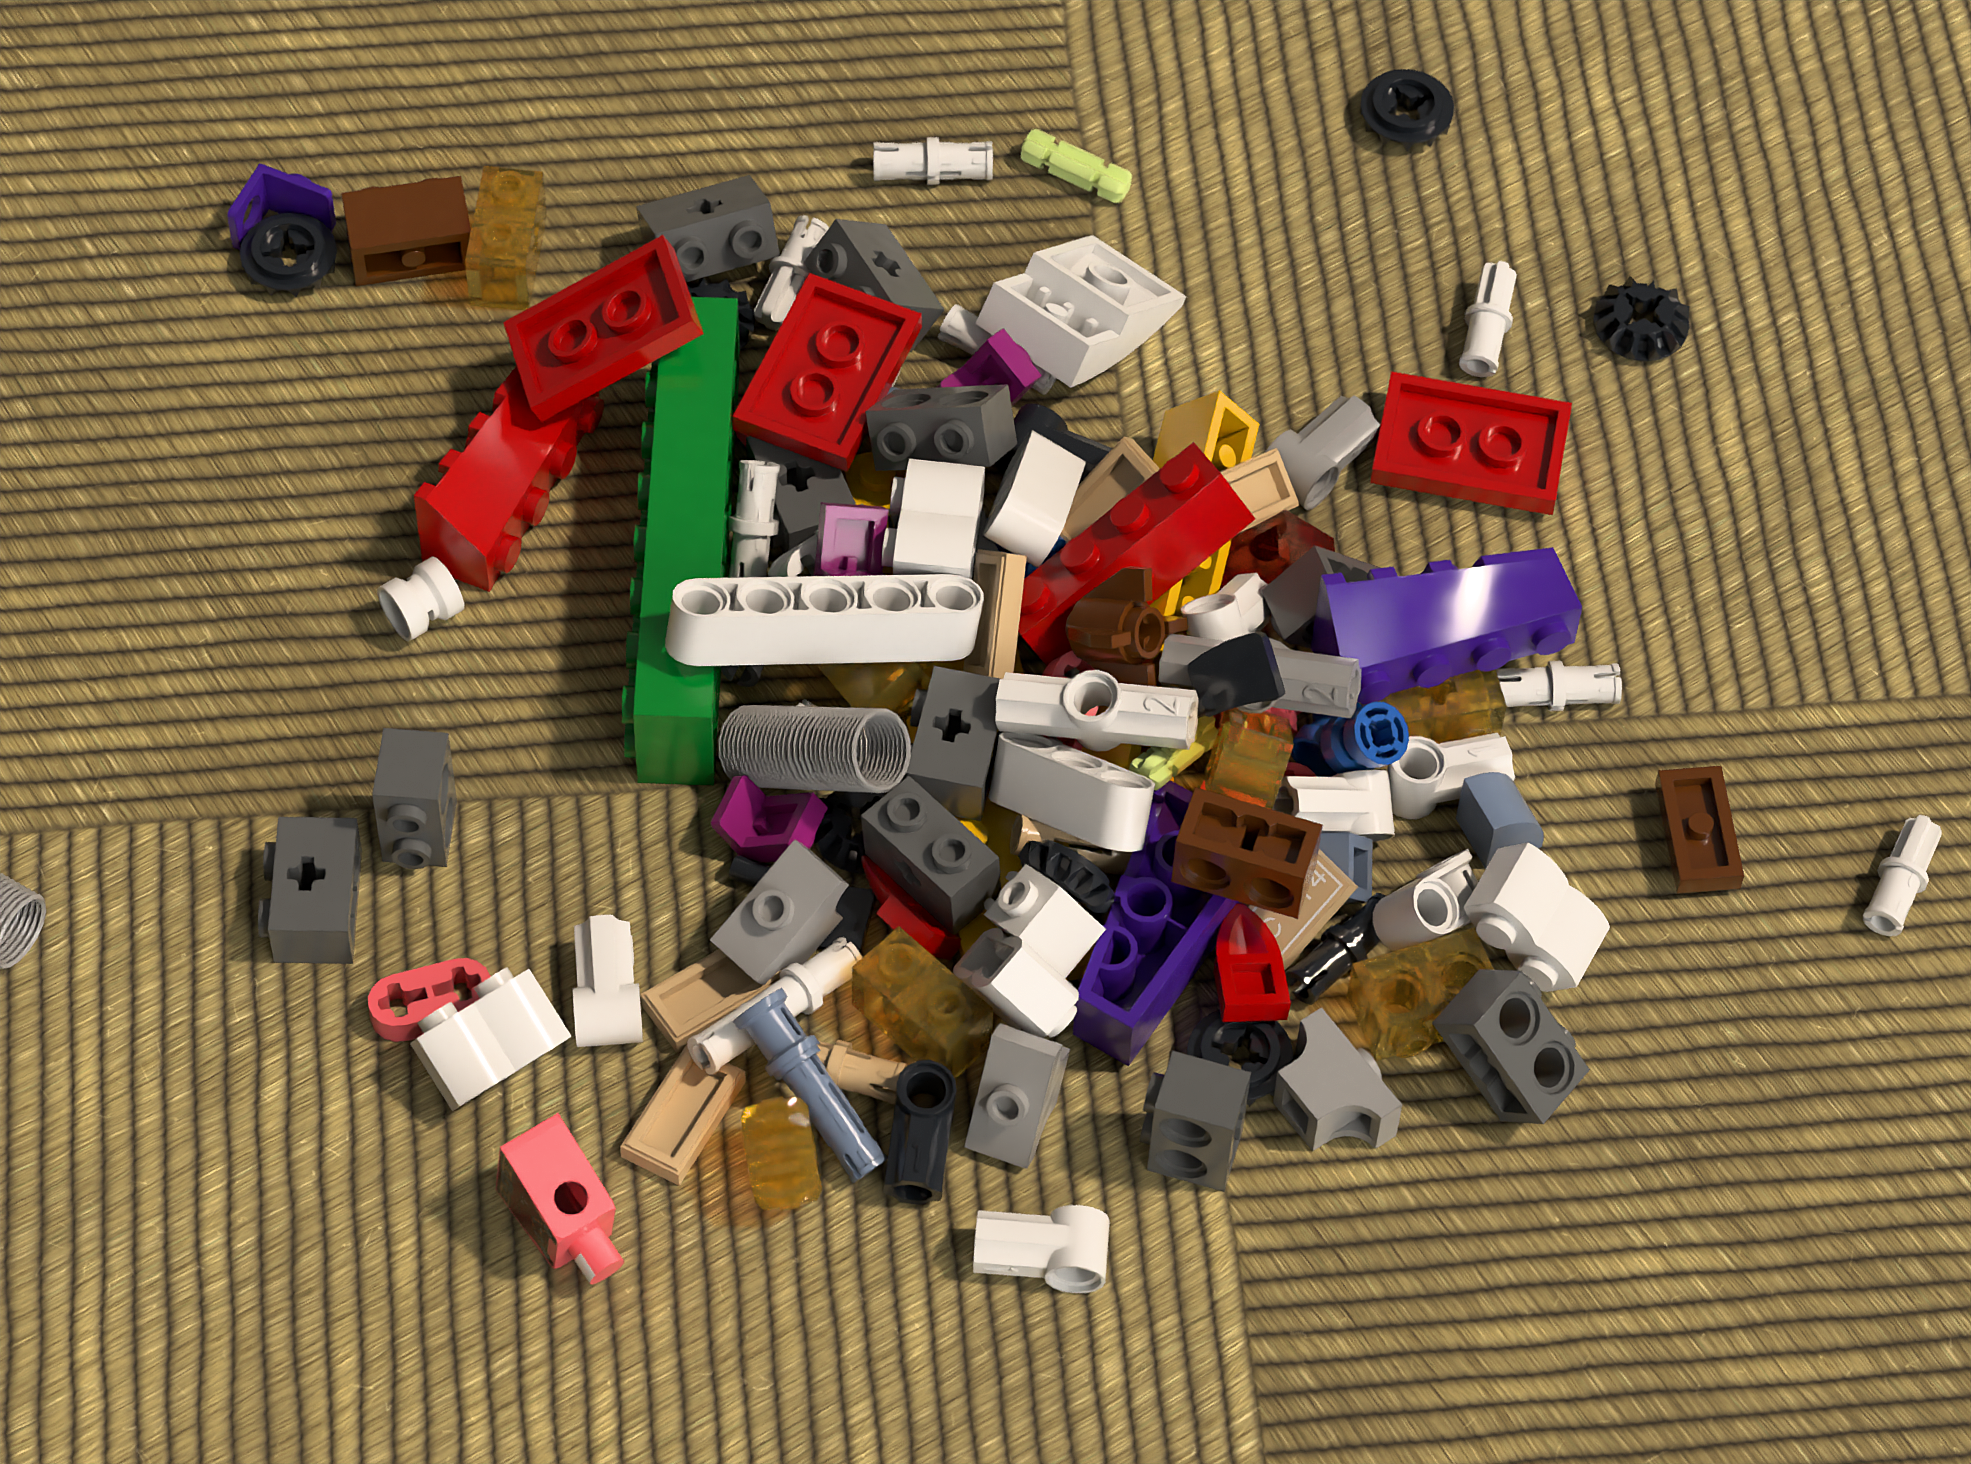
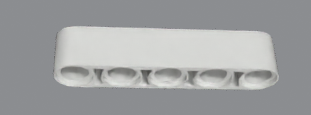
(823, 619)

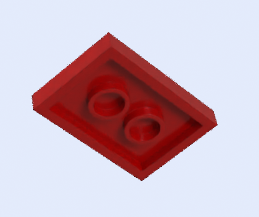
(602, 328)
(826, 370)
(1471, 443)

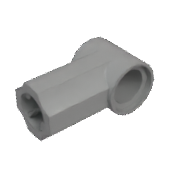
(1325, 448)

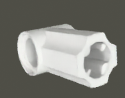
(1231, 612)
(1442, 771)
(1342, 803)
(606, 997)
(1062, 1247)

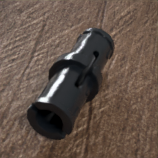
(1335, 955)

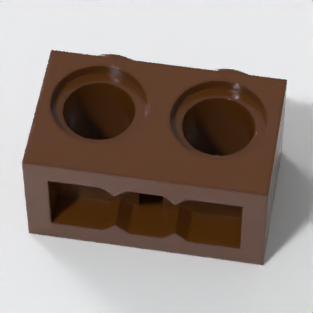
(1246, 853)

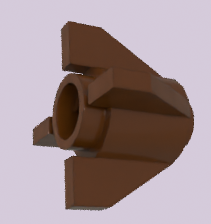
(1118, 628)

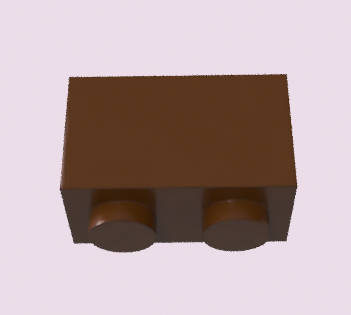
(407, 230)

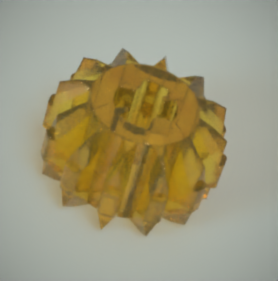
(781, 1153)

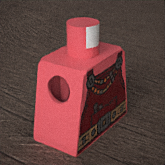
(559, 1199)

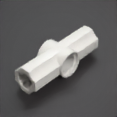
(1134, 713)

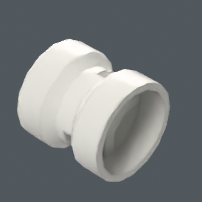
(423, 597)

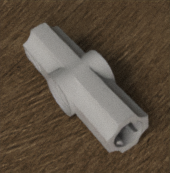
(1311, 680)

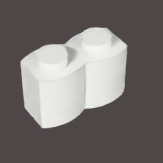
(937, 519)
(1536, 917)
(1018, 984)
(489, 1038)

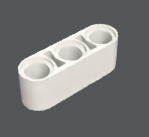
(1034, 498)
(1071, 791)

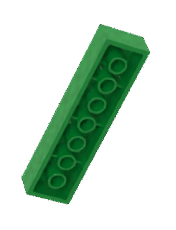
(681, 536)

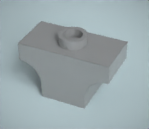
(783, 915)
(1334, 1088)
(1016, 1095)

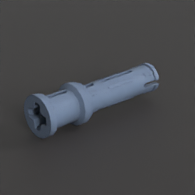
(795, 1059)

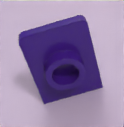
(281, 194)

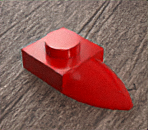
(903, 911)
(1249, 970)

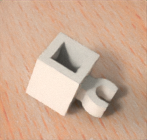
(1044, 919)

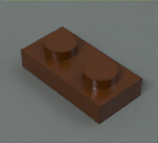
(1699, 829)

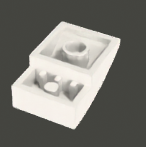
(1079, 308)

